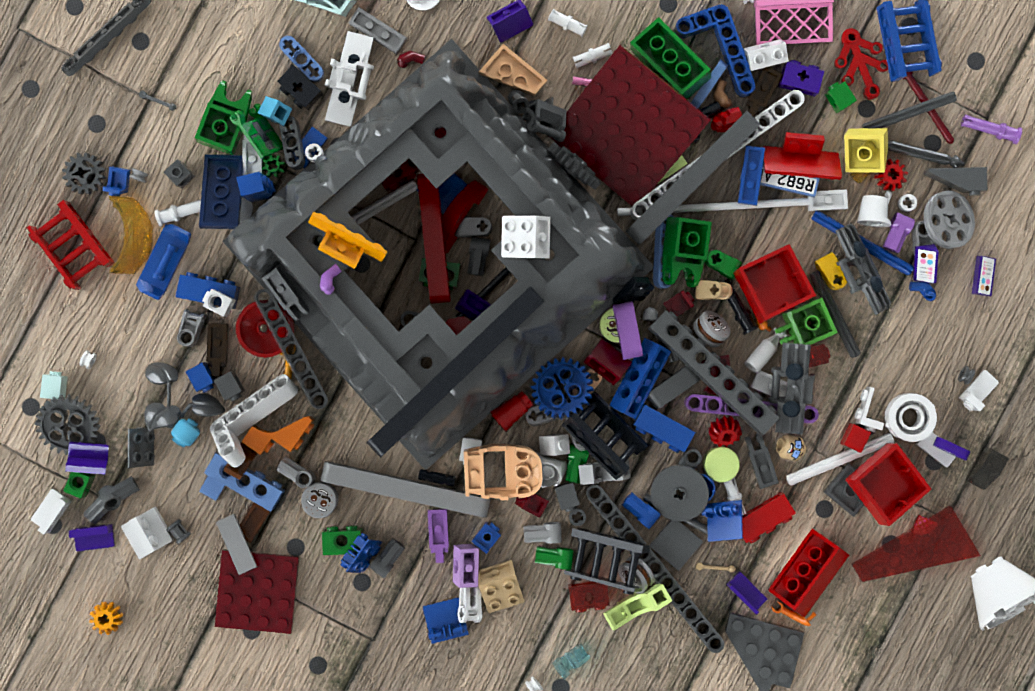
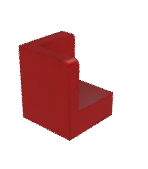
(855, 437)

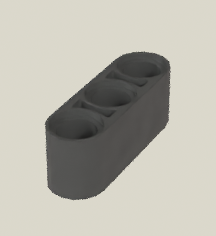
(672, 387)

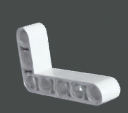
(248, 413)

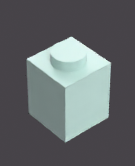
(53, 385)

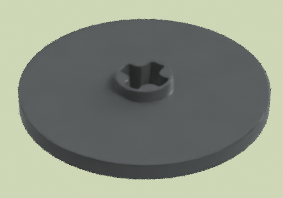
(676, 507)

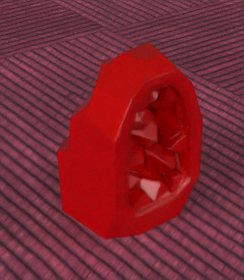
(725, 119)

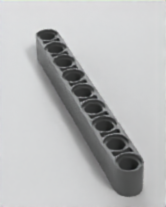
(693, 177)

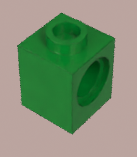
(840, 96)
(74, 489)

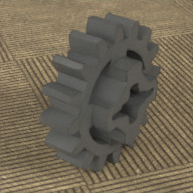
(86, 181)

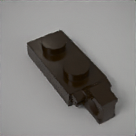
(763, 90)
(217, 347)

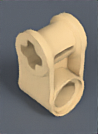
(712, 290)

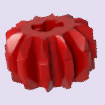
(888, 181)
(725, 431)

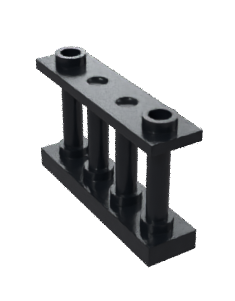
(595, 445)
(619, 544)

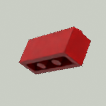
(766, 517)

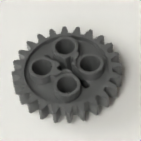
(574, 165)
(49, 422)

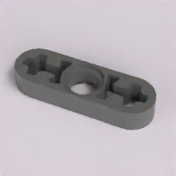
(297, 149)

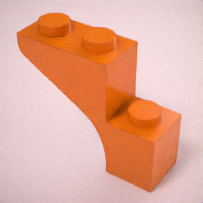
(288, 437)

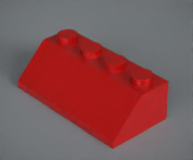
(808, 572)

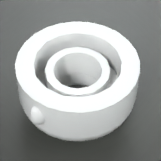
(924, 423)

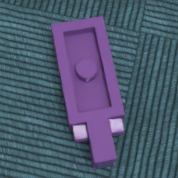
(438, 533)

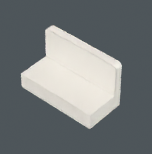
(50, 511)

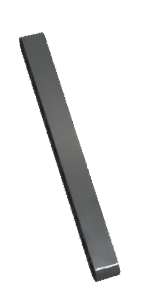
(662, 573)

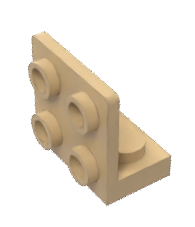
(499, 586)

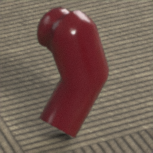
(410, 56)

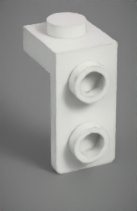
(978, 391)
(861, 413)

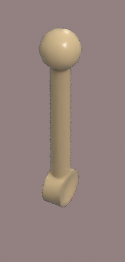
(699, 566)

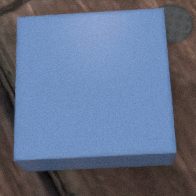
(212, 488)

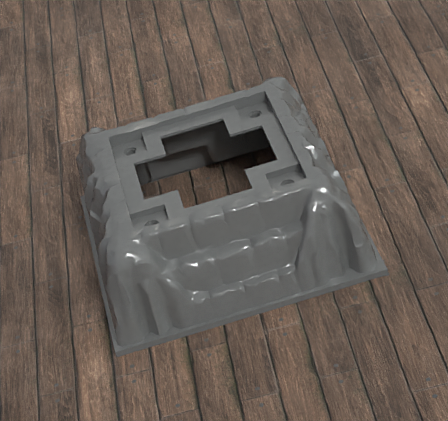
(481, 128)

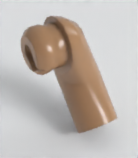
(719, 94)

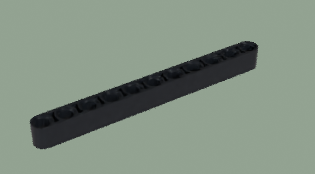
(455, 371)

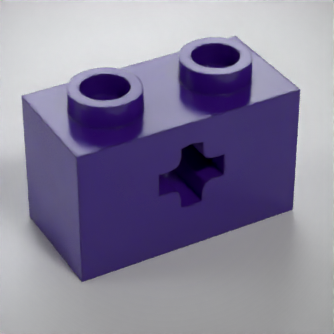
(791, 81)

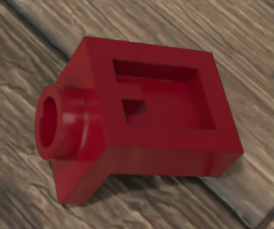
(679, 303)
(533, 504)

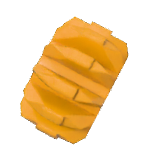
(113, 615)

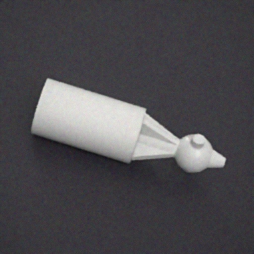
(764, 352)

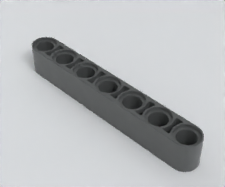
(297, 356)

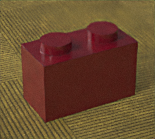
(607, 362)

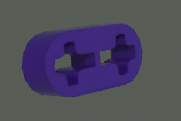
(951, 448)

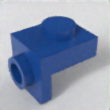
(117, 181)

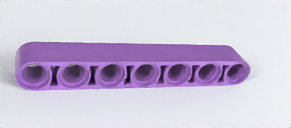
(721, 408)

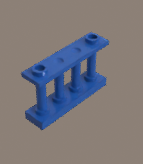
(891, 41)

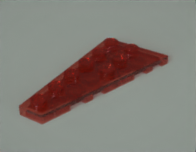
(928, 545)

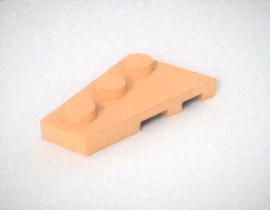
(513, 71)

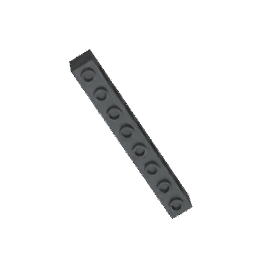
(716, 384)

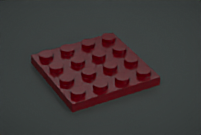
(258, 598)

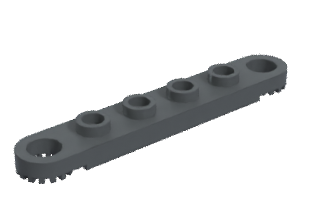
(104, 35)

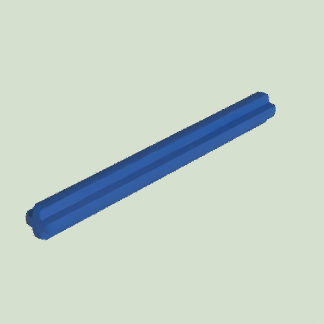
(873, 249)

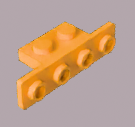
(344, 244)

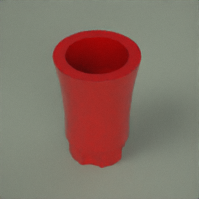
(511, 411)

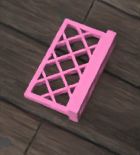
(778, 5)

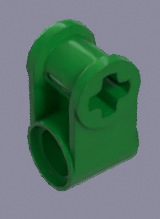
(725, 264)

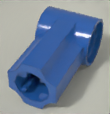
(645, 513)

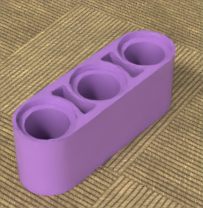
(627, 330)

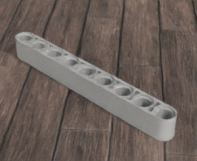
(404, 489)

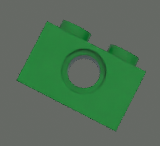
(330, 542)

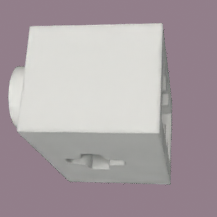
(766, 54)

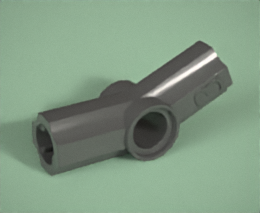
(110, 499)

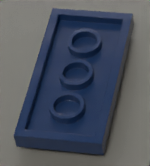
(220, 192)

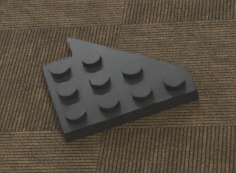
(765, 649)

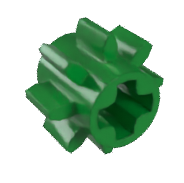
(272, 160)

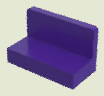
(510, 20)
(87, 458)
(93, 537)
(747, 592)

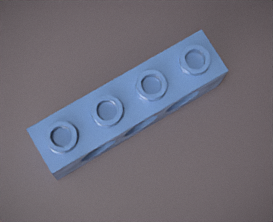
(250, 491)

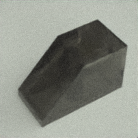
(987, 468)

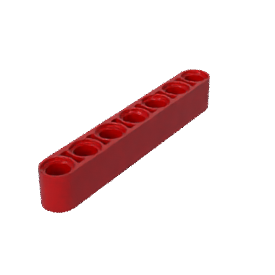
(433, 241)

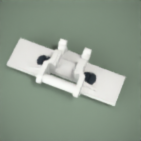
(343, 76)

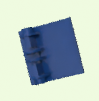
(724, 520)
(361, 561)
(443, 621)

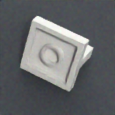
(147, 532)

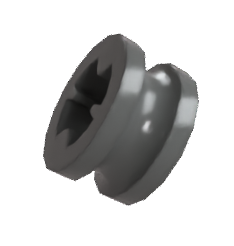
(966, 375)
(580, 521)

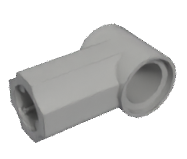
(295, 471)
(547, 533)

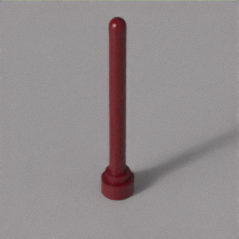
(933, 114)

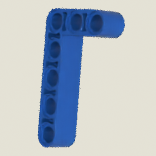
(733, 41)

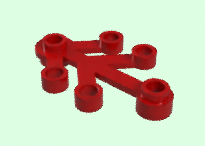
(860, 60)

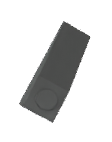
(964, 180)

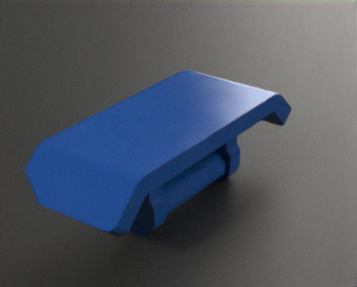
(163, 261)

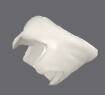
(552, 471)

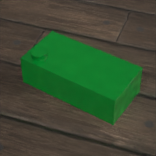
(670, 58)

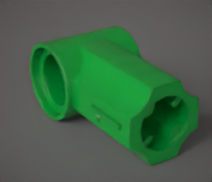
(575, 458)
(559, 558)

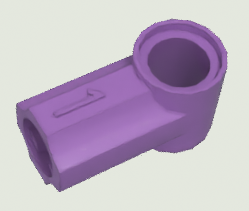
(899, 229)

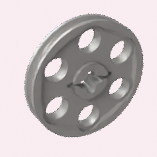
(943, 222)

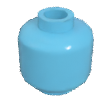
(185, 432)

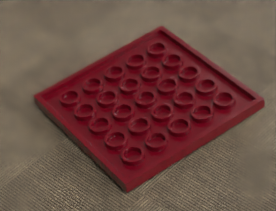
(630, 126)

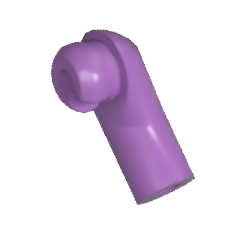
(327, 279)

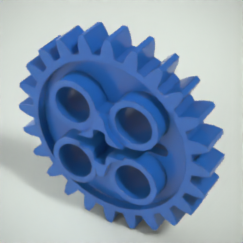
(546, 397)

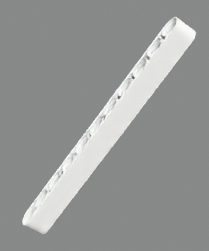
(768, 115)

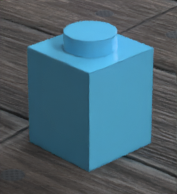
(275, 111)

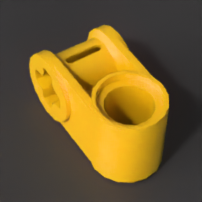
(830, 271)

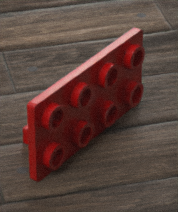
(802, 157)

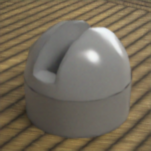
(650, 314)

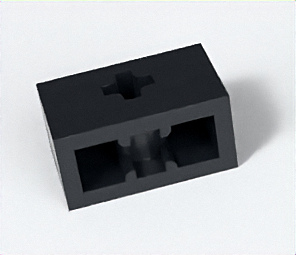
(294, 78)

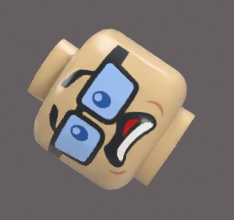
(790, 447)

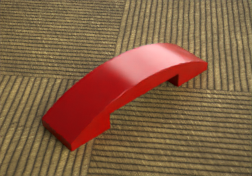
(458, 210)

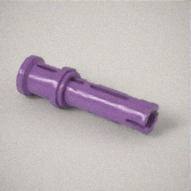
(1000, 130)

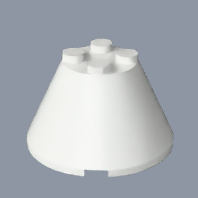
(1001, 592)

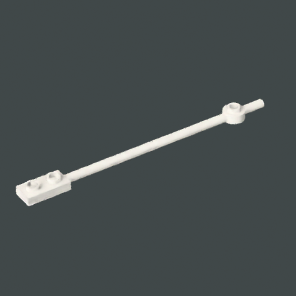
(823, 201)

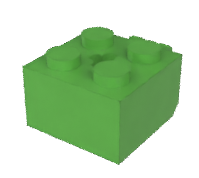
(796, 323)

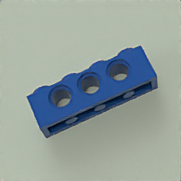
(640, 379)

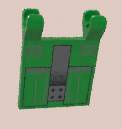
(258, 132)

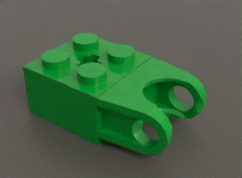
(217, 115)
(685, 249)

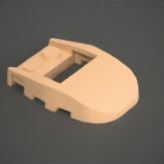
(522, 472)

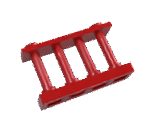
(89, 242)

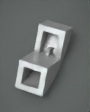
(594, 473)

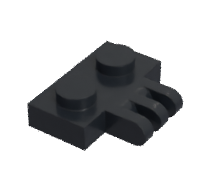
(634, 290)

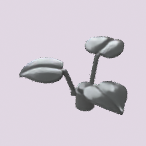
(159, 416)

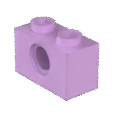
(465, 565)

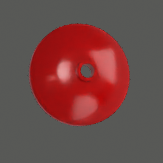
(252, 338)

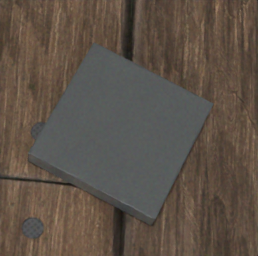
(842, 493)
(676, 543)

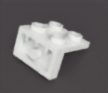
(525, 236)

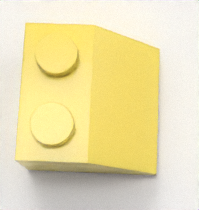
(866, 150)

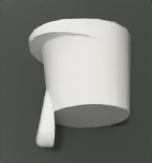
(875, 210)

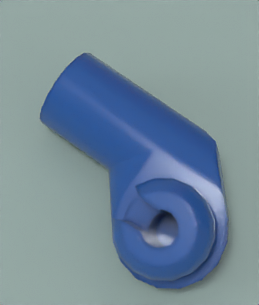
(924, 288)

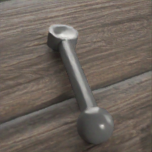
(143, 95)

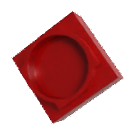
(774, 284)
(888, 484)

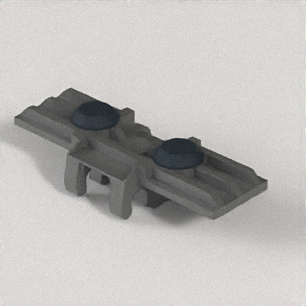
(870, 279)
(799, 388)

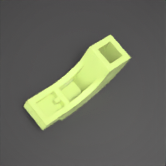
(637, 604)

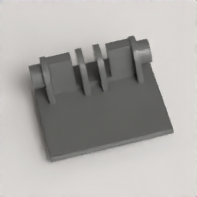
(140, 447)

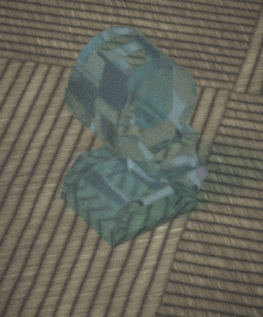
(570, 660)

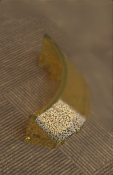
(137, 238)

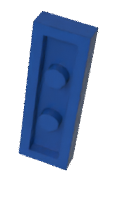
(751, 175)

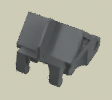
(551, 117)

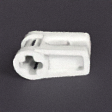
(470, 605)

